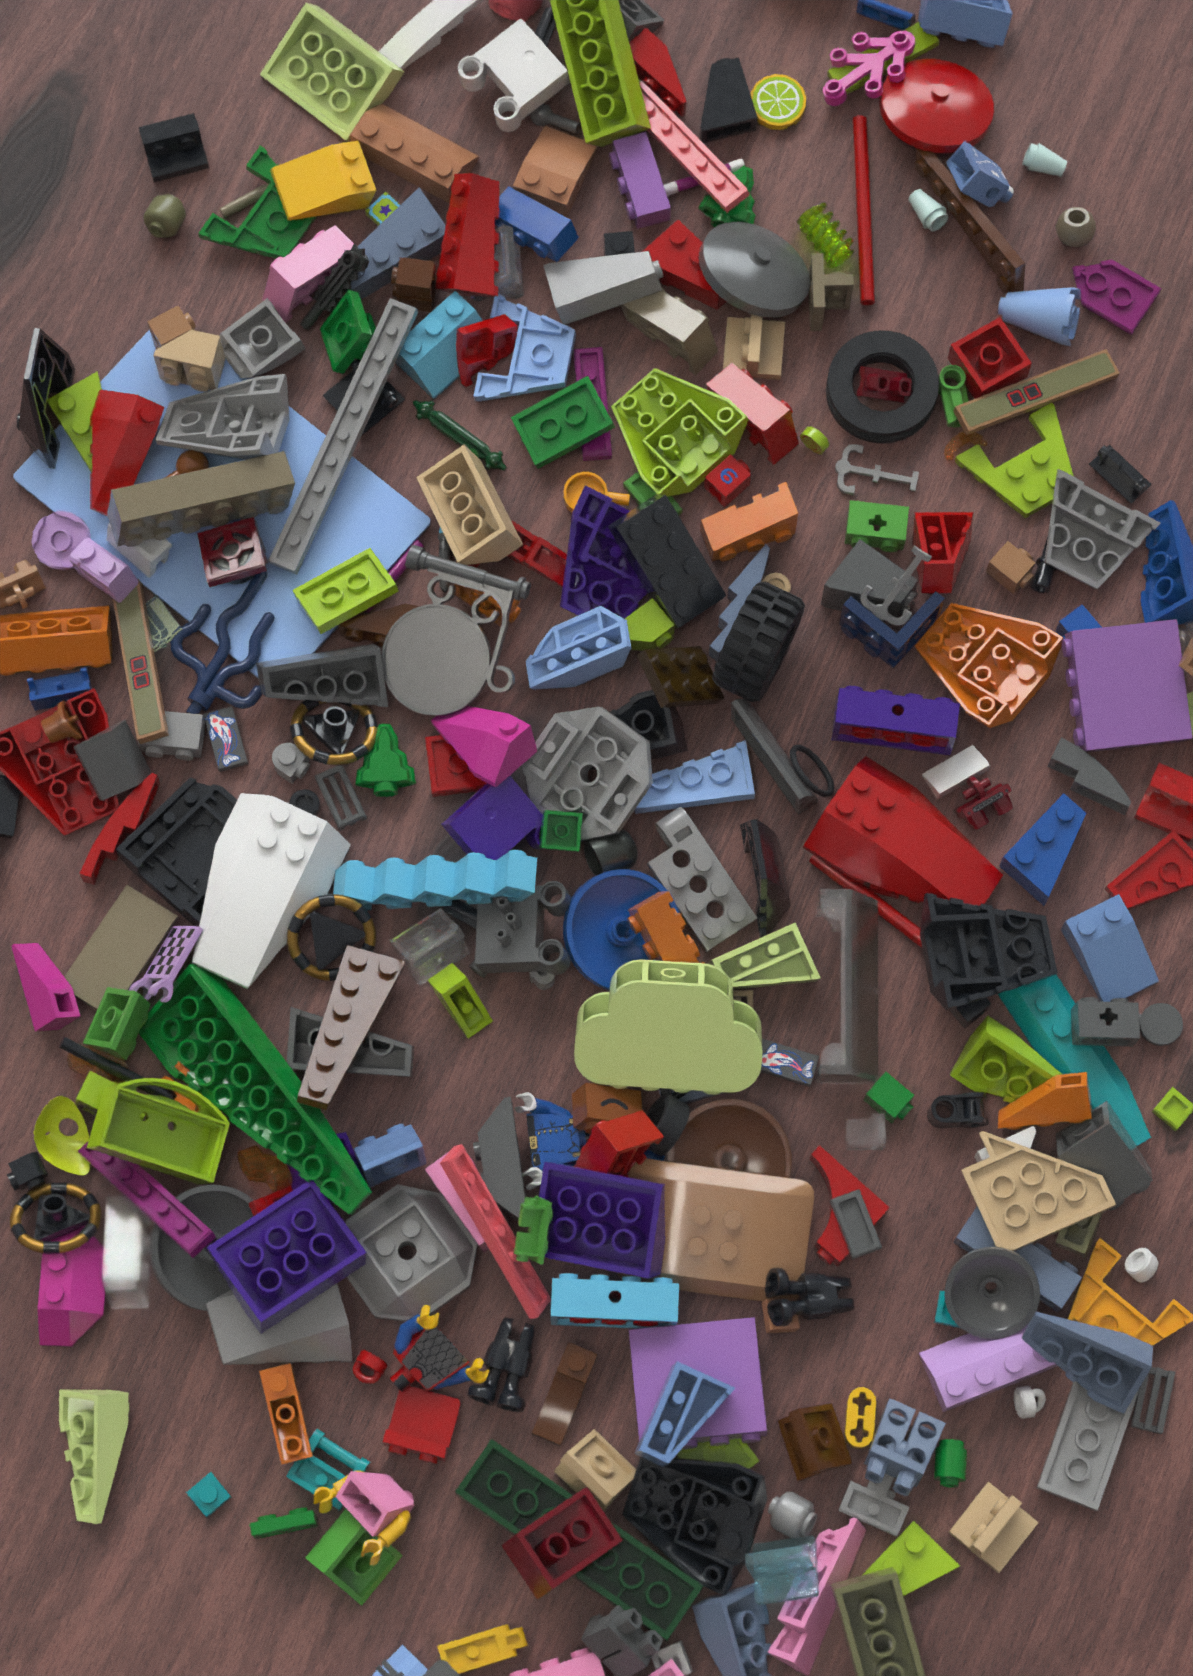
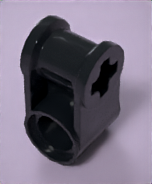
(965, 1111)

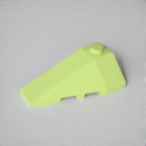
(95, 1435)

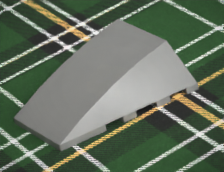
(310, 1334)

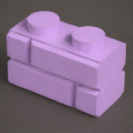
(103, 569)

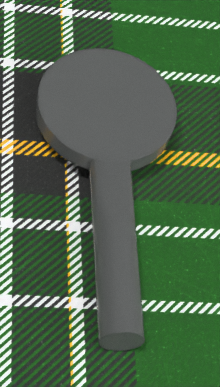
(1160, 1024)

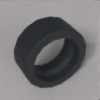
(670, 1118)

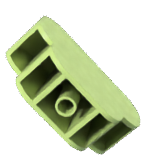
(669, 1031)

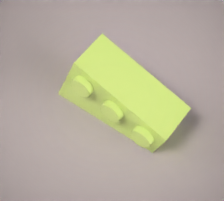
(769, 961)

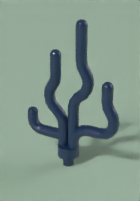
(209, 680)

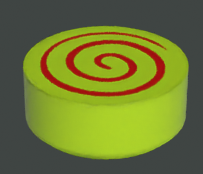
(814, 440)

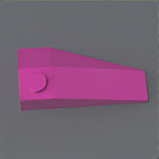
(487, 741)

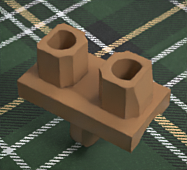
(20, 585)

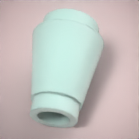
(1043, 160)
(930, 212)

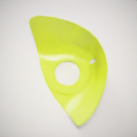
(59, 1148)

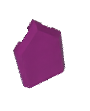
(1115, 293)

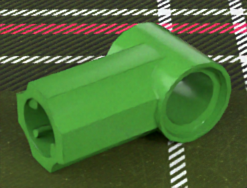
(952, 395)

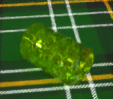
(825, 236)

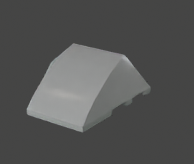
(1091, 532)

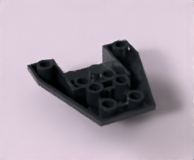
(699, 1515)

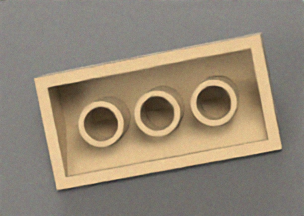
(469, 509)

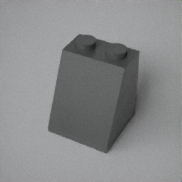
(868, 567)
(1108, 1150)

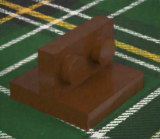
(814, 1441)

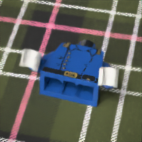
(550, 1136)

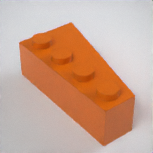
(662, 930)

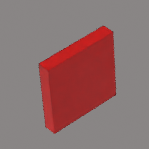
(447, 771)

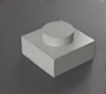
(677, 1653)

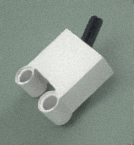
(519, 67)

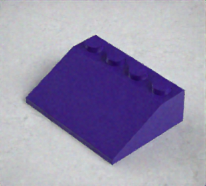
(604, 1220)
(287, 1255)

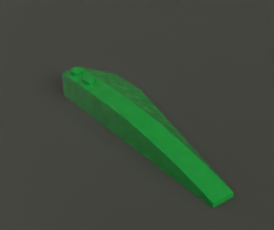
(249, 1081)

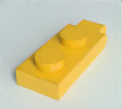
(483, 1648)

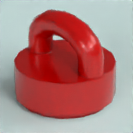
(371, 1362)

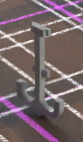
(843, 468)
(881, 610)

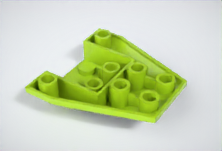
(677, 431)

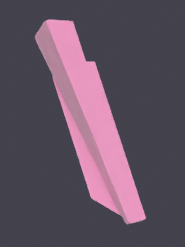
(809, 1618)

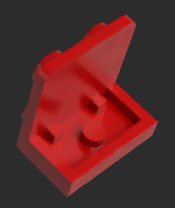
(422, 1424)

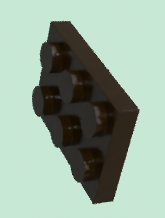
(680, 676)

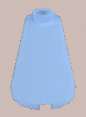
(1043, 312)

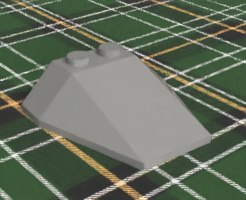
(230, 421)

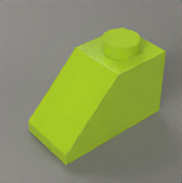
(649, 627)
(460, 1000)

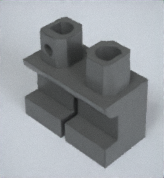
(621, 1641)

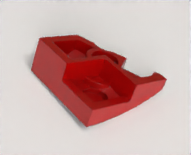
(484, 345)

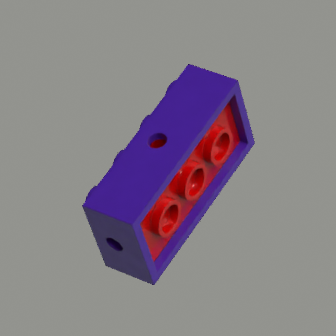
(895, 720)

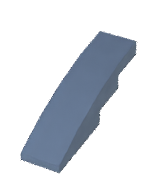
(737, 593)

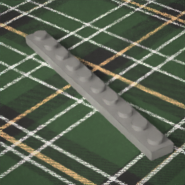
(343, 436)

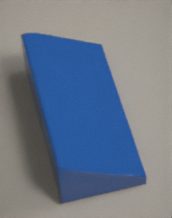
(885, 13)

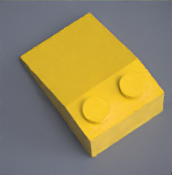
(325, 182)

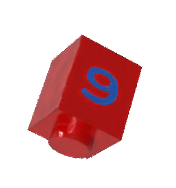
(728, 480)

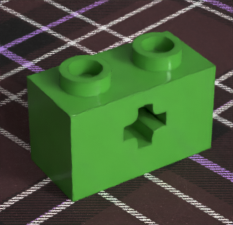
(890, 519)

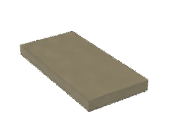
(120, 946)

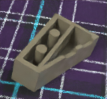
(675, 325)

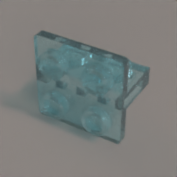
(784, 1570)

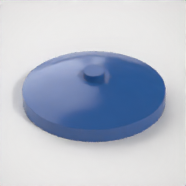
(598, 927)

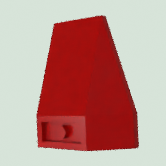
(52, 771)

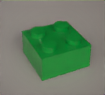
(561, 831)

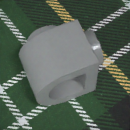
(290, 762)

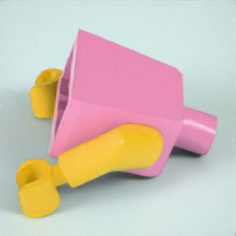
(376, 1504)

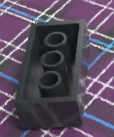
(667, 560)

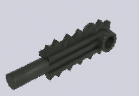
(327, 295)

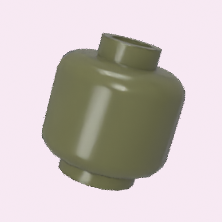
(164, 216)

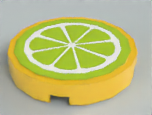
(778, 101)

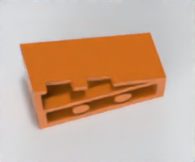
(751, 525)

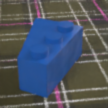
(1044, 848)

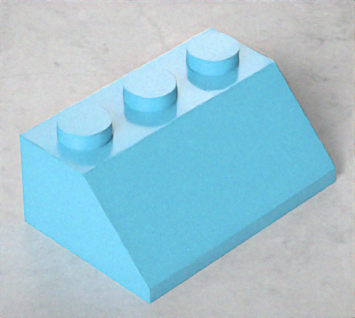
(430, 347)

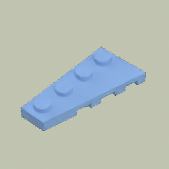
(710, 780)

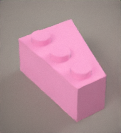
(301, 271)

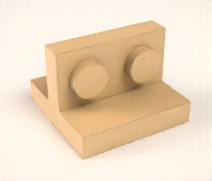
(755, 346)
(596, 1466)
(993, 1527)

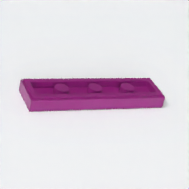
(591, 363)

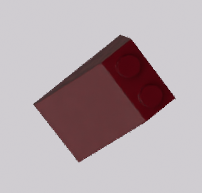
(561, 1543)

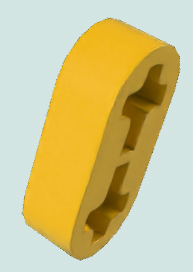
(852, 1416)

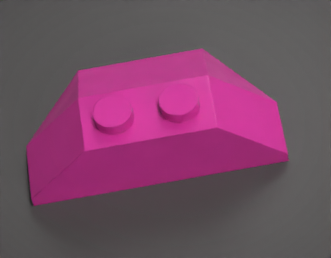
(70, 1292)

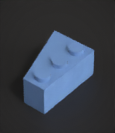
(680, 1411)

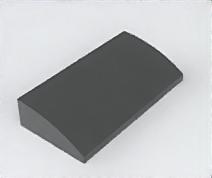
(771, 755)

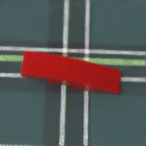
(123, 821)

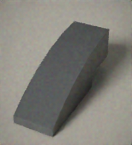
(1090, 776)

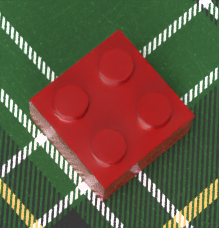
(990, 359)

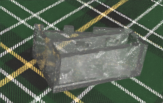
(126, 1255)

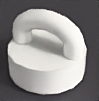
(1141, 1264)
(1025, 1401)

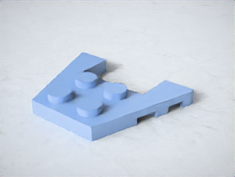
(539, 355)

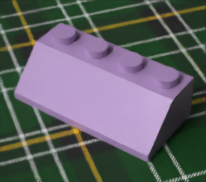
(978, 1366)

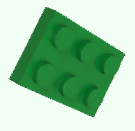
(562, 422)

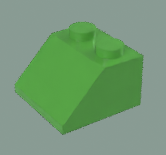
(117, 1022)
(341, 1561)

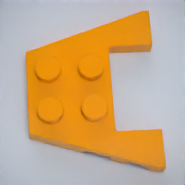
(1104, 1308)

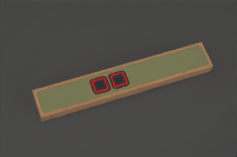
(1036, 392)
(140, 666)

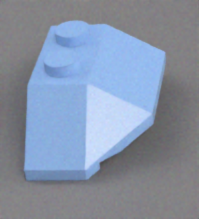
(579, 650)

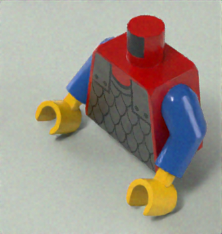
(431, 1356)

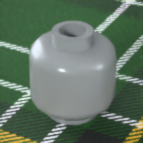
(792, 1515)

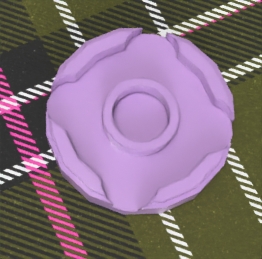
(57, 538)

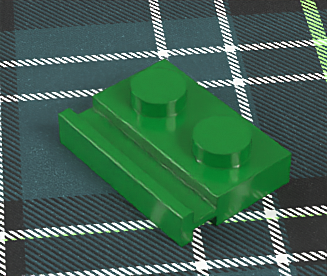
(271, 1525)

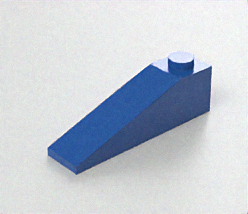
(1169, 569)

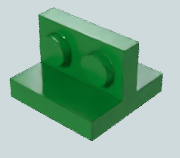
(347, 332)

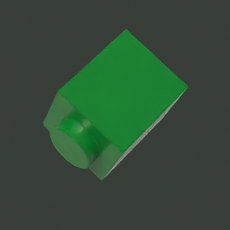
(890, 1098)

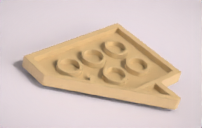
(1031, 1193)

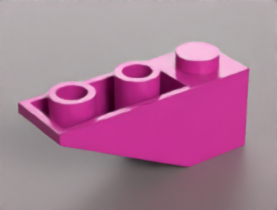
(45, 988)

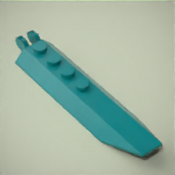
(1045, 1019)

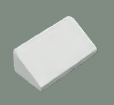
(955, 771)

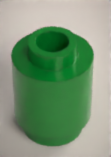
(950, 1463)

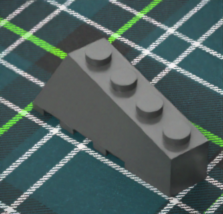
(331, 676)
(375, 1057)

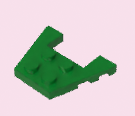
(266, 226)

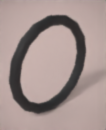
(804, 778)

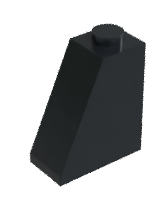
(727, 103)

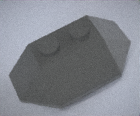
(501, 1159)

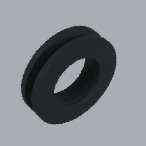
(887, 348)

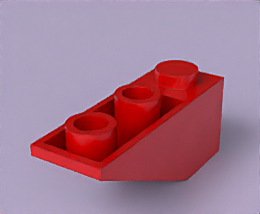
(657, 70)

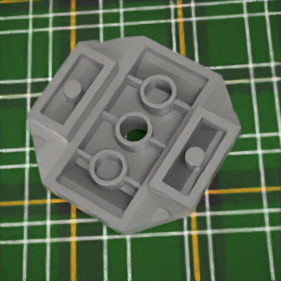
(566, 753)
(437, 1272)

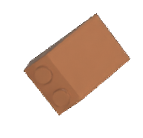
(555, 169)

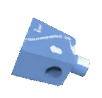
(984, 184)

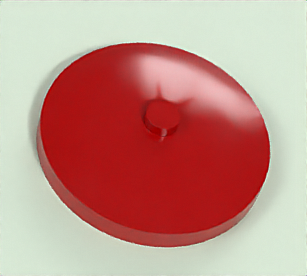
(937, 106)

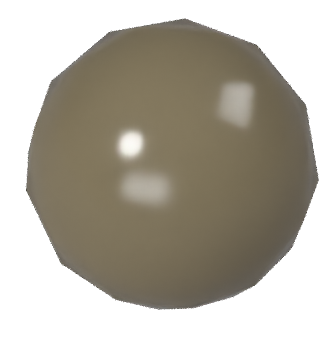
(1075, 227)

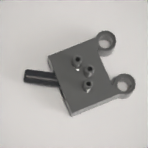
(512, 932)

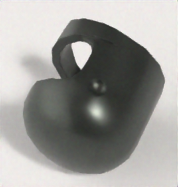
(613, 852)

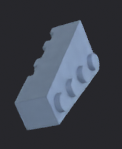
(408, 232)

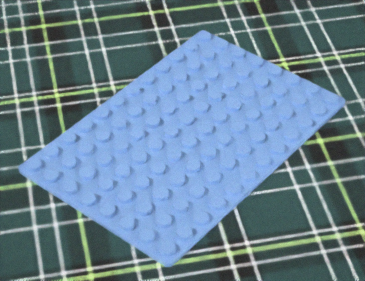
(359, 517)

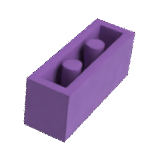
(640, 180)

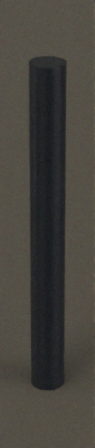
(110, 1066)

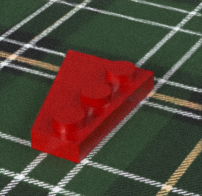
(1156, 874)

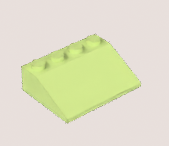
(330, 70)

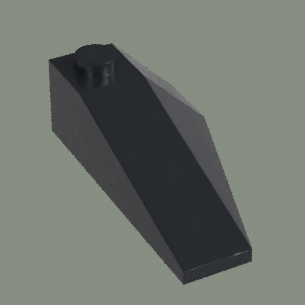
(656, 724)

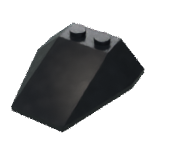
(46, 372)

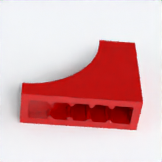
(839, 1182)

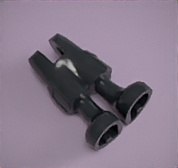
(816, 1292)
(507, 1357)

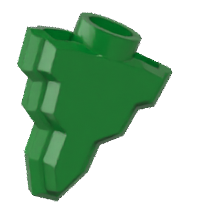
(741, 212)
(385, 766)

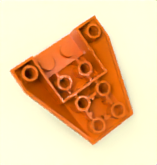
(989, 660)

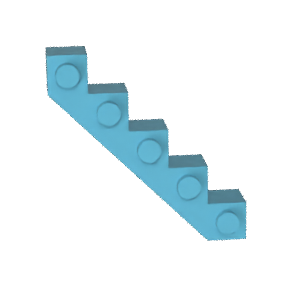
(438, 881)

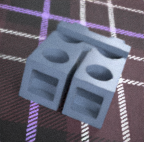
(899, 1457)

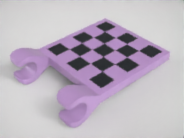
(168, 962)

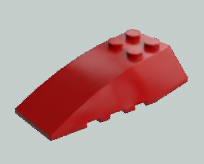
(898, 840)

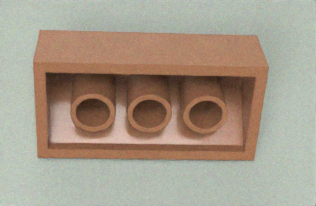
(411, 150)

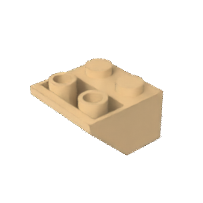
(191, 360)

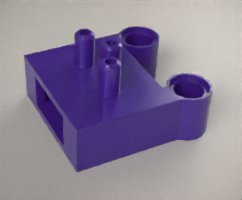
(495, 821)

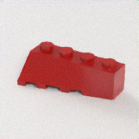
(470, 237)

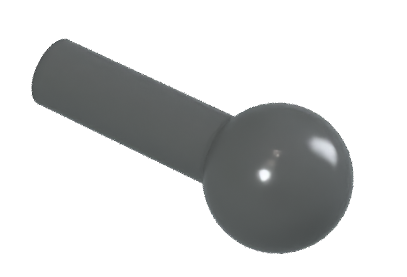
(544, 115)

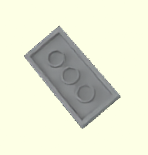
(1083, 1449)

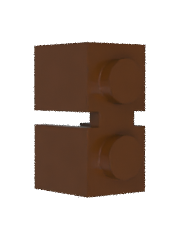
(415, 283)

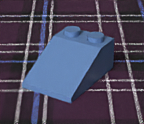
(1110, 950)
(390, 1154)

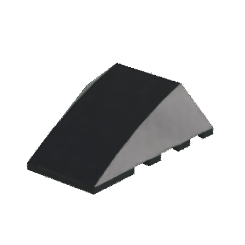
(769, 874)
(981, 950)

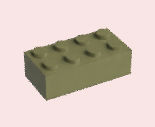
(877, 1625)

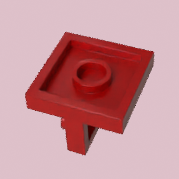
(1168, 802)

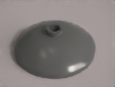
(995, 1311)

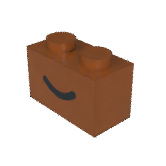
(601, 1102)

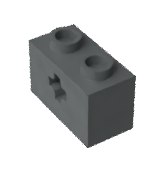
(1093, 1031)

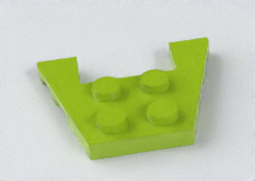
(1030, 477)

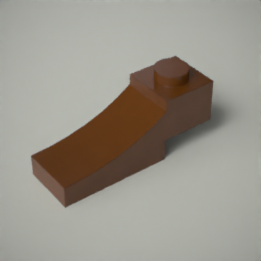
(564, 1394)

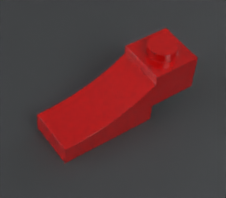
(540, 556)

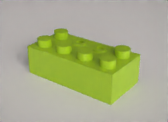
(185, 1152)

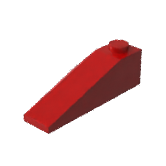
(121, 439)

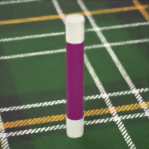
(689, 182)

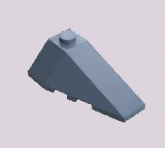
(1097, 1358)
(735, 1631)

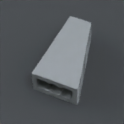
(601, 283)

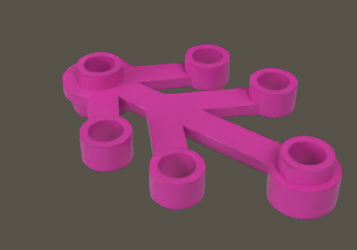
(897, 45)

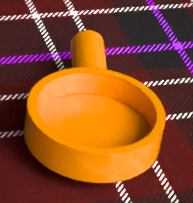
(575, 486)

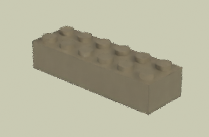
(200, 499)

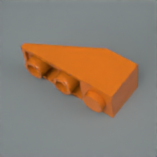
(1054, 1101)
(286, 1413)

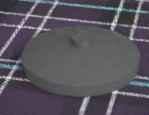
(754, 269)
(196, 1279)

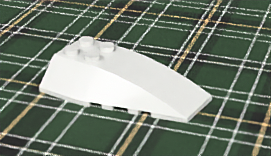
(259, 876)

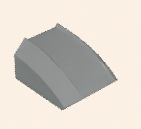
(259, 341)

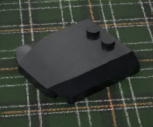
(177, 845)

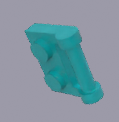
(313, 1473)

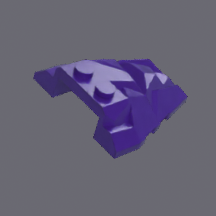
(595, 564)

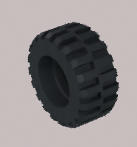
(758, 641)

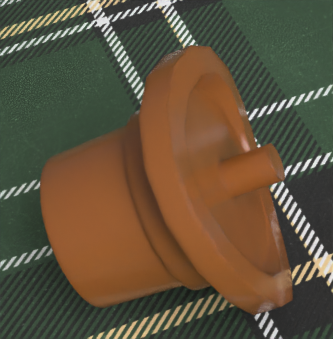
(61, 724)

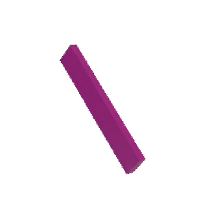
(152, 1200)

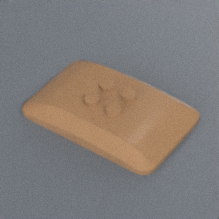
(729, 1227)

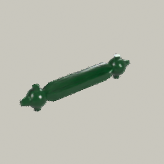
(458, 434)

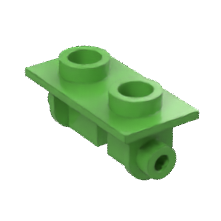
(533, 1244)

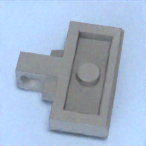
(875, 1505)

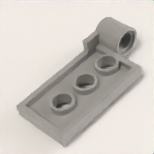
(682, 835)

